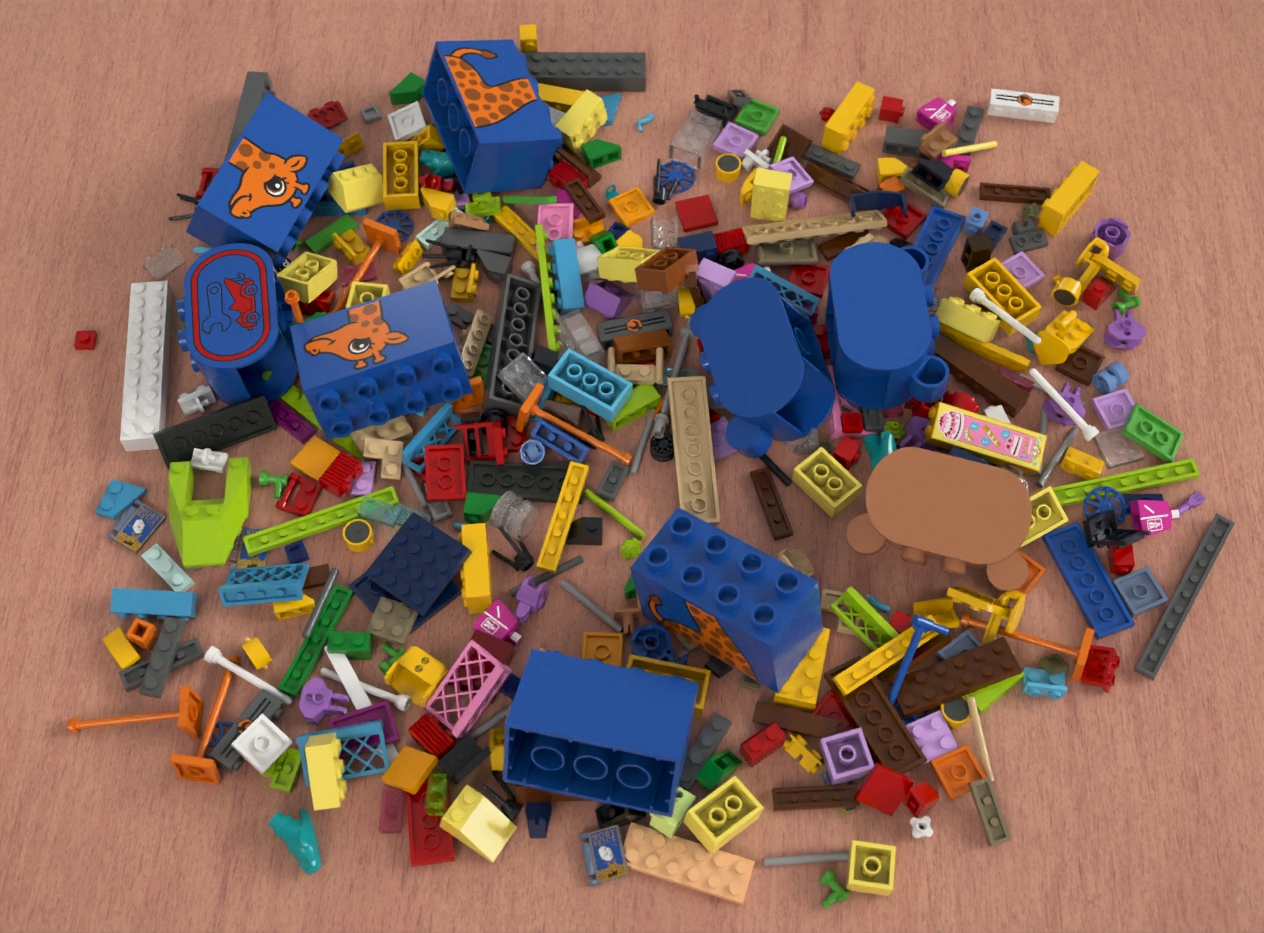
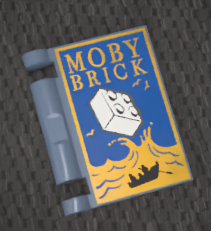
(136, 526)
(604, 855)

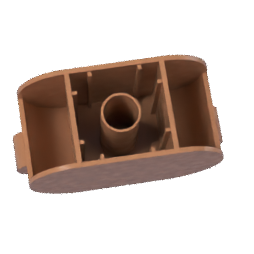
(946, 512)

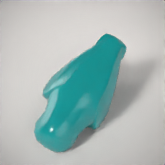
(438, 161)
(879, 447)
(299, 839)

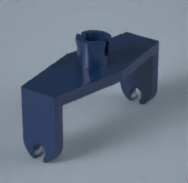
(877, 200)
(538, 818)

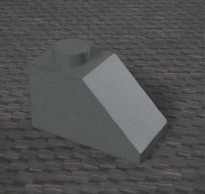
(494, 265)

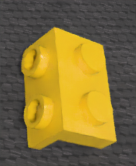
(940, 609)

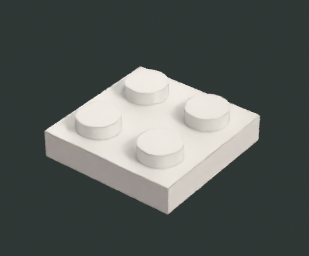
(407, 122)
(262, 743)

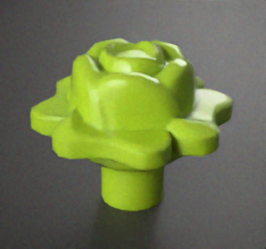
(895, 428)
(631, 548)

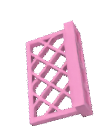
(834, 419)
(478, 702)

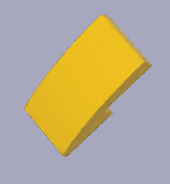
(747, 189)
(121, 648)

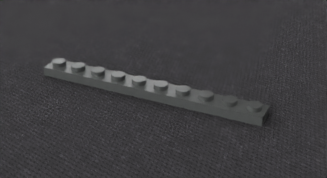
(1184, 597)

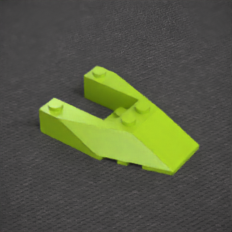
(208, 527)

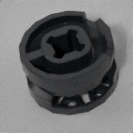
(731, 261)
(487, 416)
(662, 449)

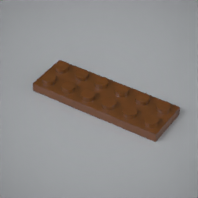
(957, 677)
(880, 723)

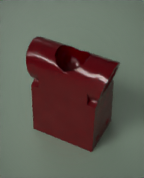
(496, 647)

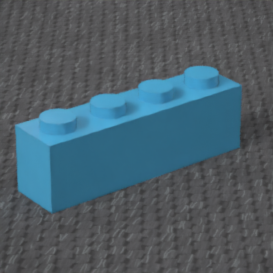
(566, 275)
(153, 602)

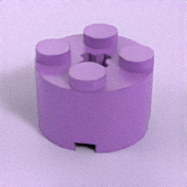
(1114, 233)

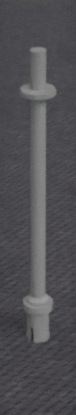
(662, 419)

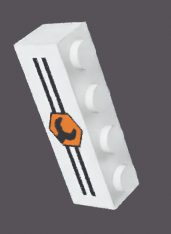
(1023, 105)

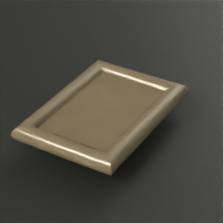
(787, 253)

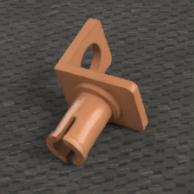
(628, 616)

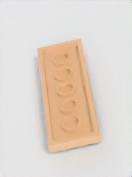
(687, 863)

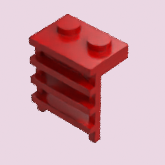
(495, 438)

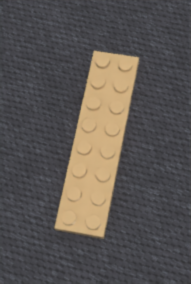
(813, 226)
(693, 447)

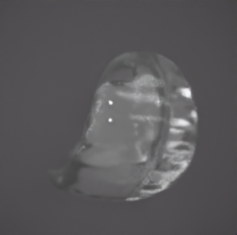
(804, 445)

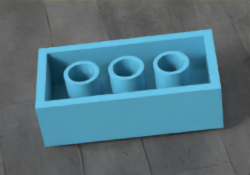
(590, 385)

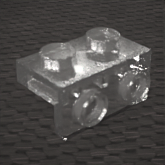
(664, 233)

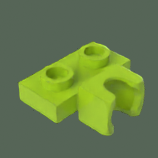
(483, 205)
(284, 771)

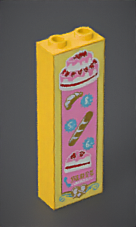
(985, 437)

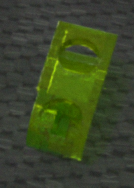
(437, 794)

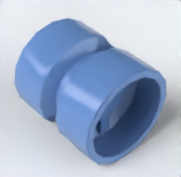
(1110, 378)
(533, 451)

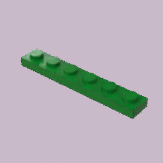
(314, 646)

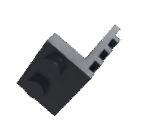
(716, 108)
(1103, 531)
(463, 759)

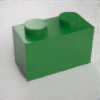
(352, 644)

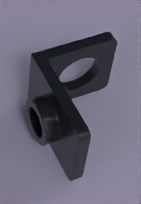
(469, 258)

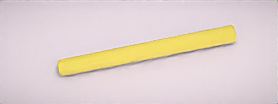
(970, 148)

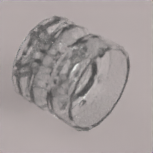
(514, 515)

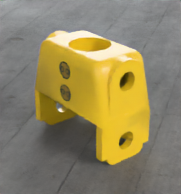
(416, 675)

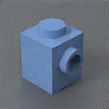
(975, 221)

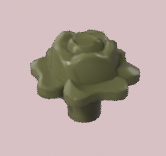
(1030, 211)

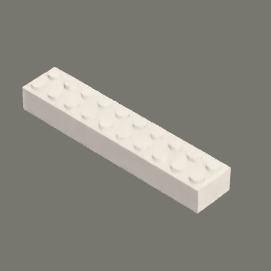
(146, 365)

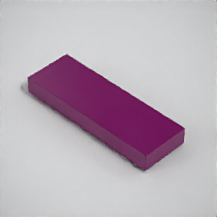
(291, 422)

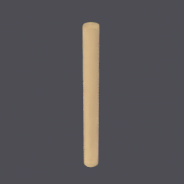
(980, 737)

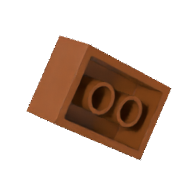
(666, 269)

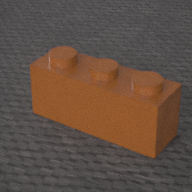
(641, 346)

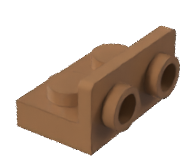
(936, 141)
(467, 221)

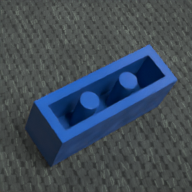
(561, 441)

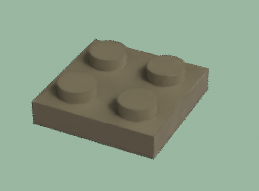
(392, 621)

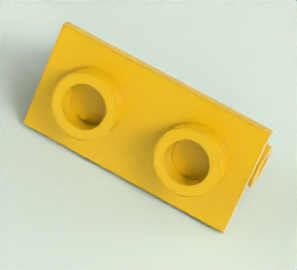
(351, 144)
(409, 258)
(798, 747)

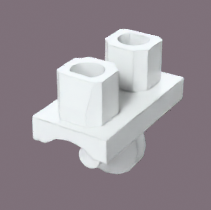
(757, 160)
(197, 400)
(209, 460)

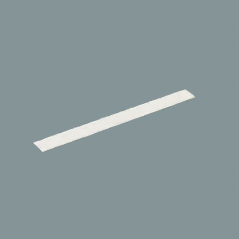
(355, 691)

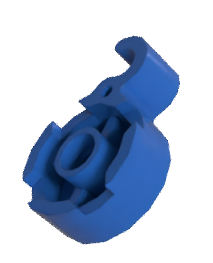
(654, 634)

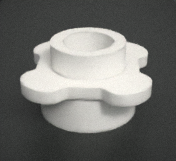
(920, 833)

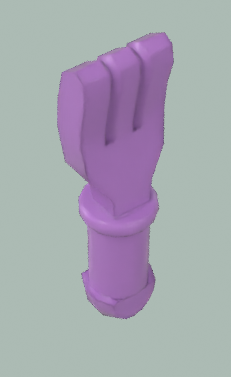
(1193, 501)

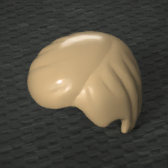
(796, 560)

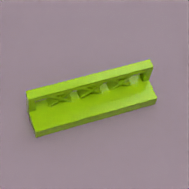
(869, 618)

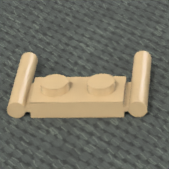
(638, 373)

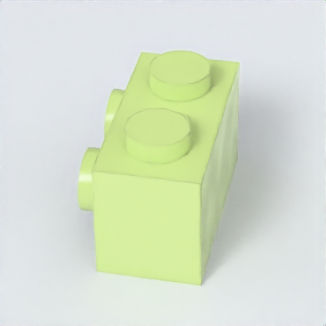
(670, 825)

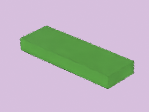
(528, 199)
(324, 238)

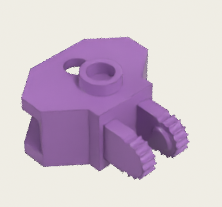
(1125, 330)
(1051, 407)
(915, 434)
(530, 599)
(318, 702)

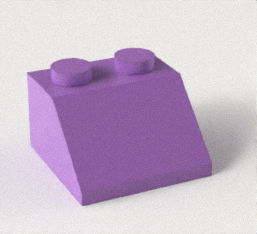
(607, 298)

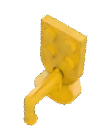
(1101, 263)
(1061, 338)
(999, 608)

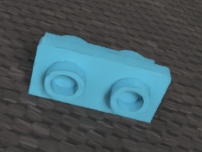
(1041, 682)

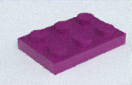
(374, 712)

